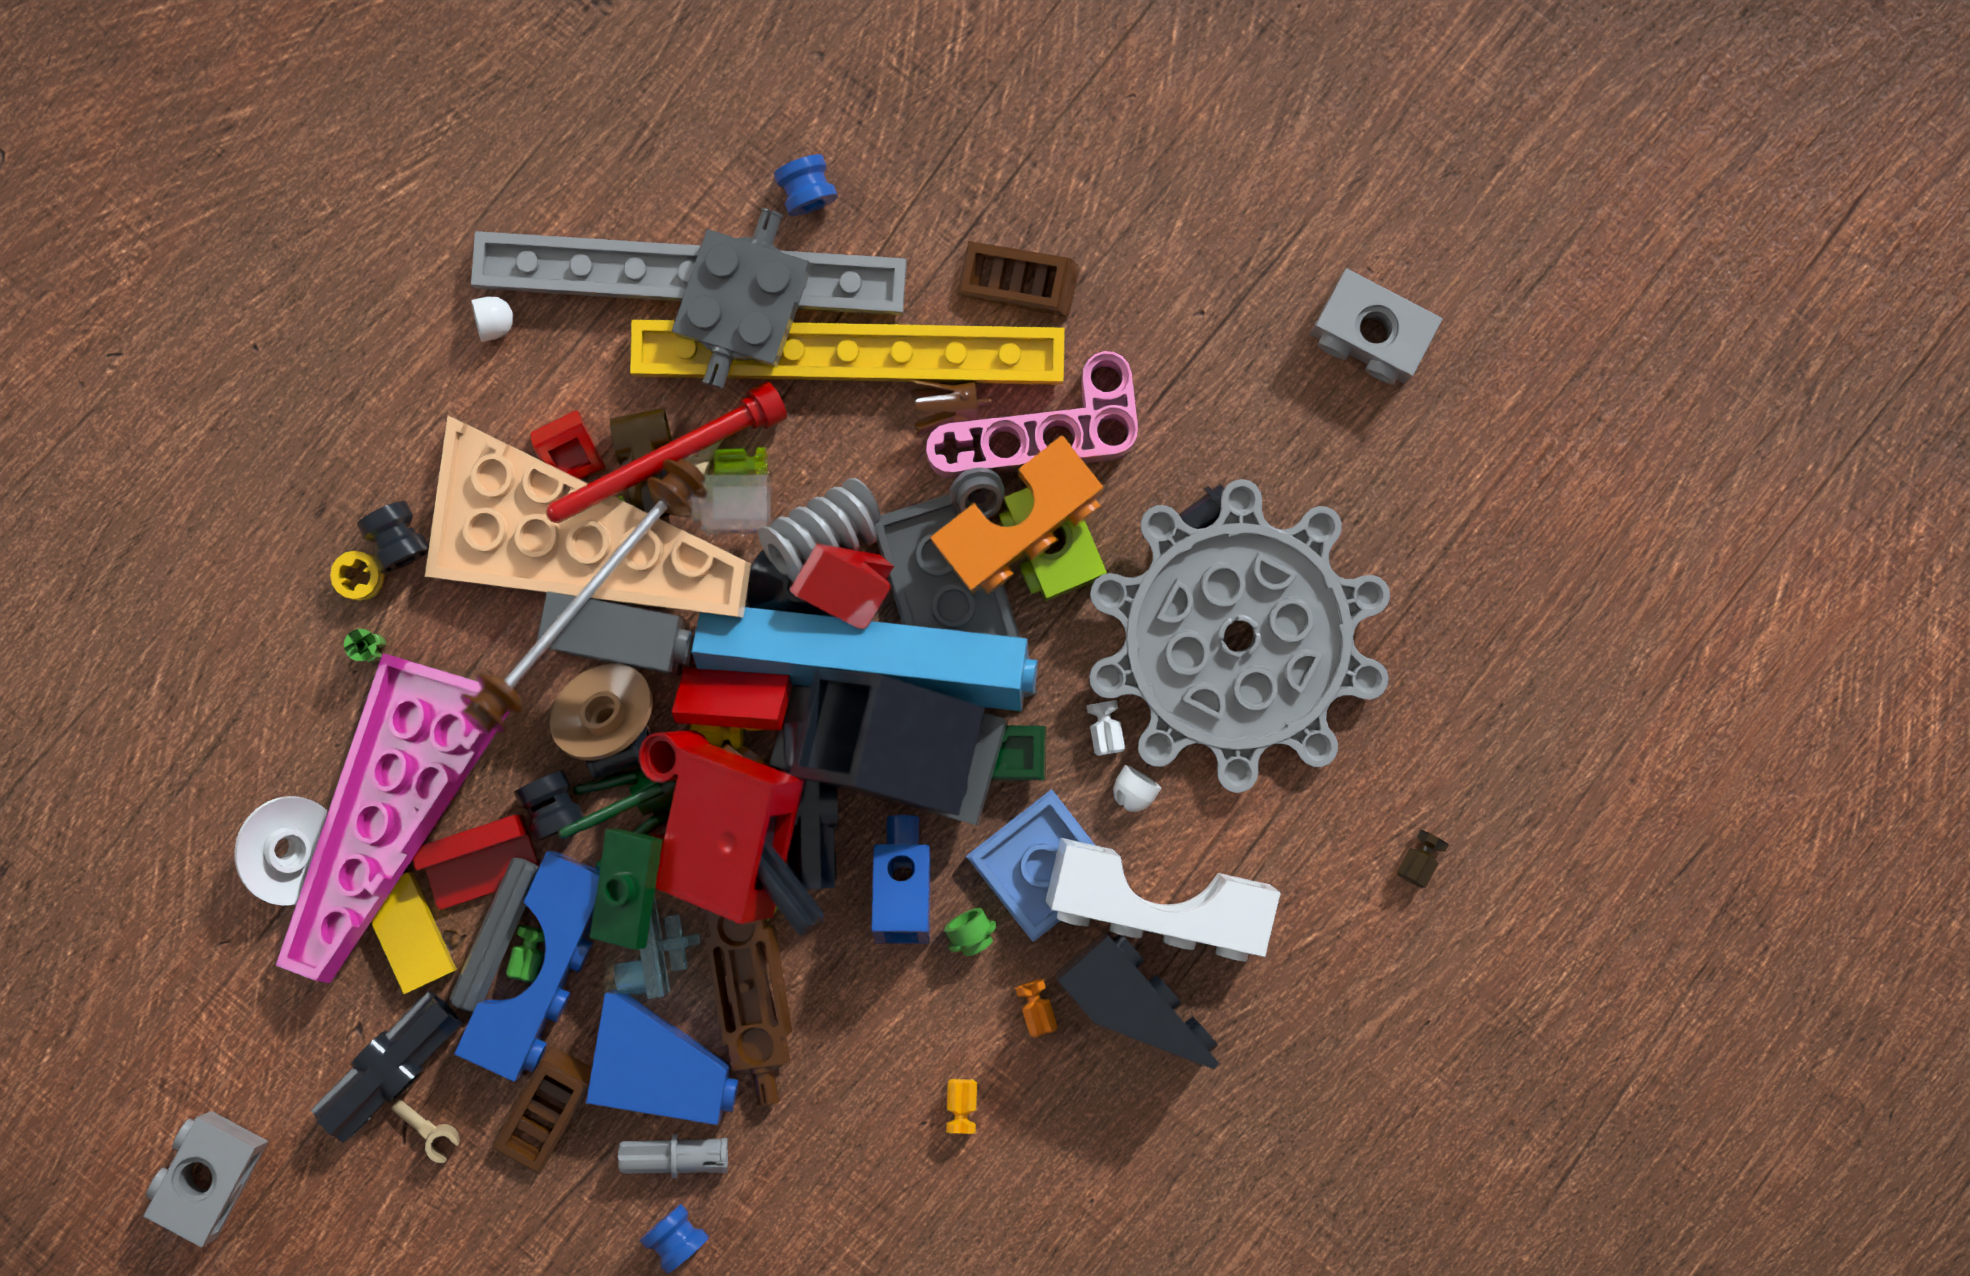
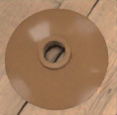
(601, 711)

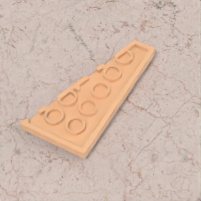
(497, 533)

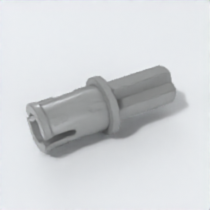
(674, 1156)

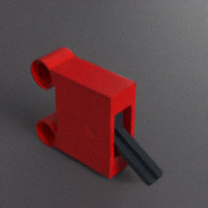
(728, 831)

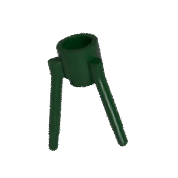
(646, 795)

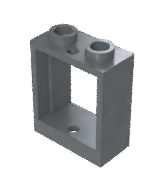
(620, 634)

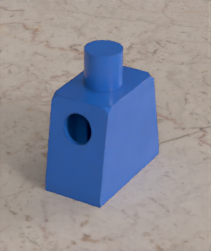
(901, 907)

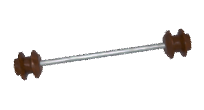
(498, 695)

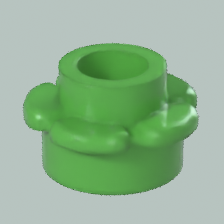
(970, 932)

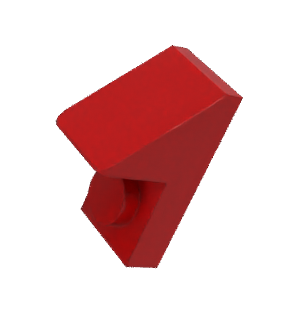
(844, 583)

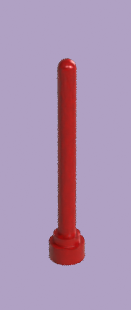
(759, 408)

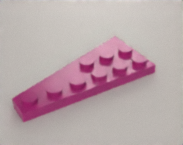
(393, 788)

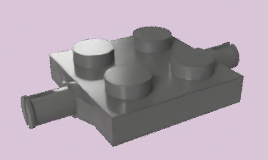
(742, 298)

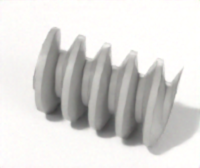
(824, 521)

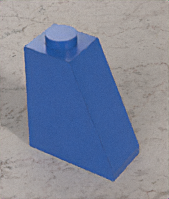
(656, 1067)

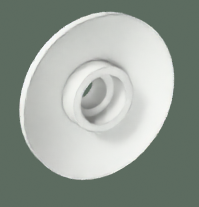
(260, 870)

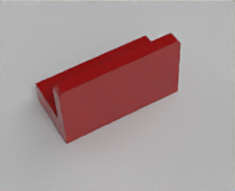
(474, 860)

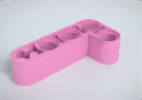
(1030, 428)

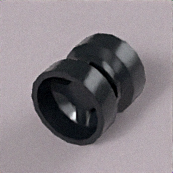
(395, 543)
(553, 817)

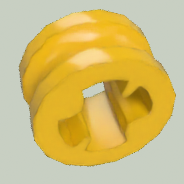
(353, 560)

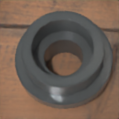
(987, 500)

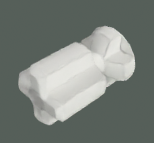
(1106, 733)

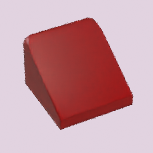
(568, 446)

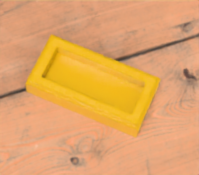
(411, 936)

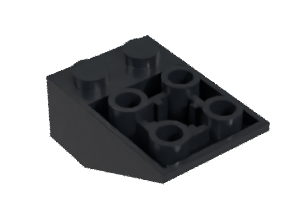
(1118, 997)

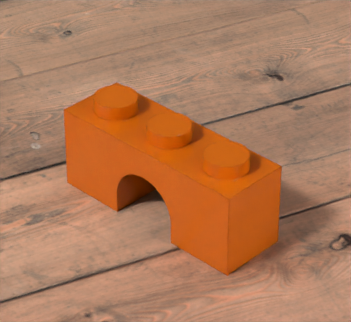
(1061, 492)

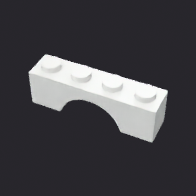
(1227, 914)

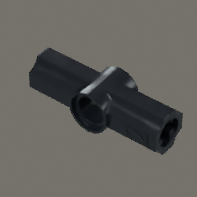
(812, 842)
(386, 1067)

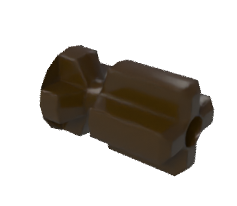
(1419, 863)

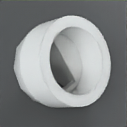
(492, 317)
(1135, 789)

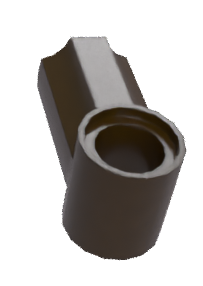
(635, 437)

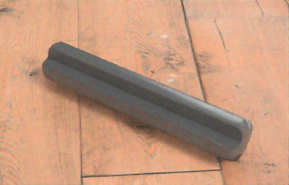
(494, 935)

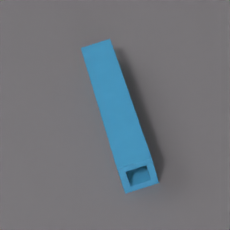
(958, 664)

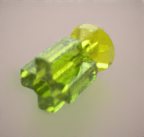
(739, 463)

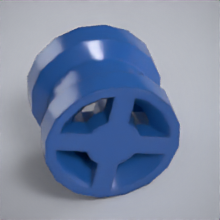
(805, 185)
(674, 1239)

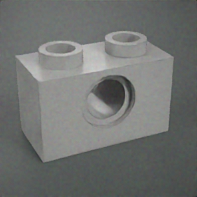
(1406, 326)
(231, 1157)

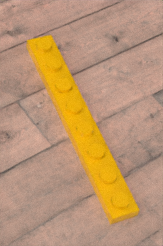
(870, 354)

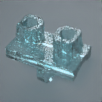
(650, 972)

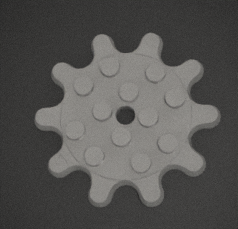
(1299, 646)

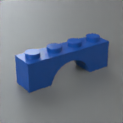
(508, 1031)

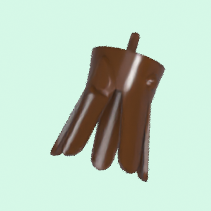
(956, 401)

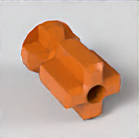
(1038, 1011)

